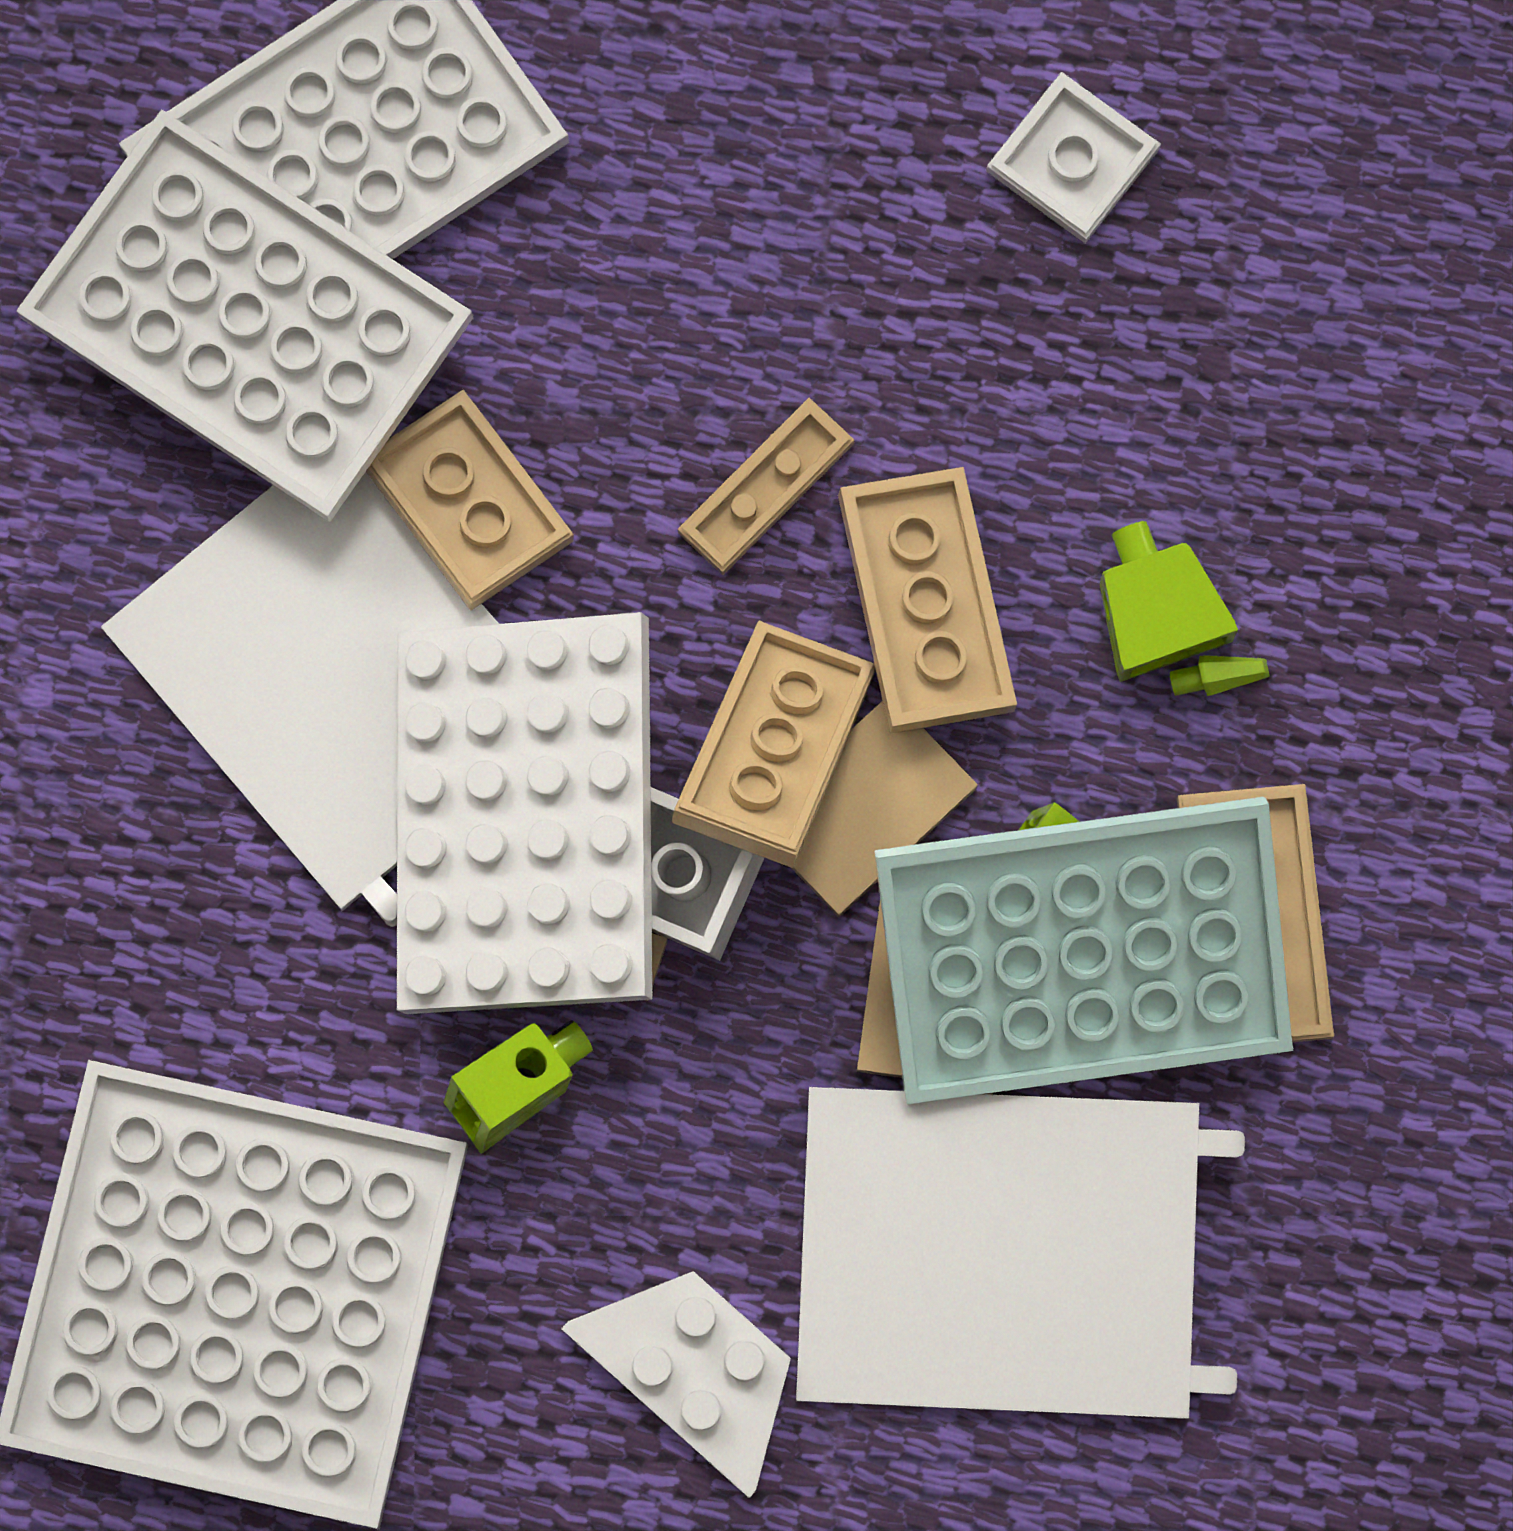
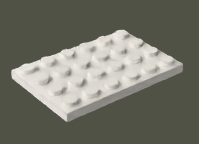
(380, 116)
(245, 315)
(524, 815)

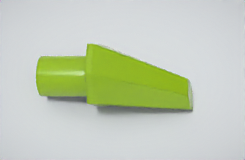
(1218, 674)

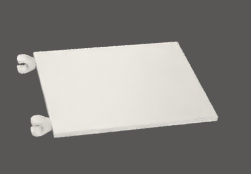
(287, 670)
(1003, 1253)

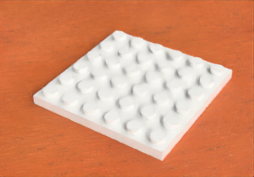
(232, 1294)

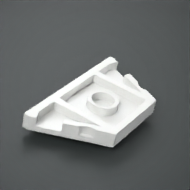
(694, 1368)

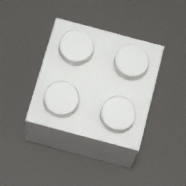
(695, 882)

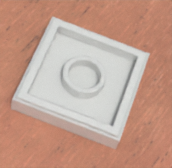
(1073, 157)

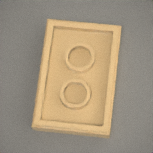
(468, 500)
(879, 797)

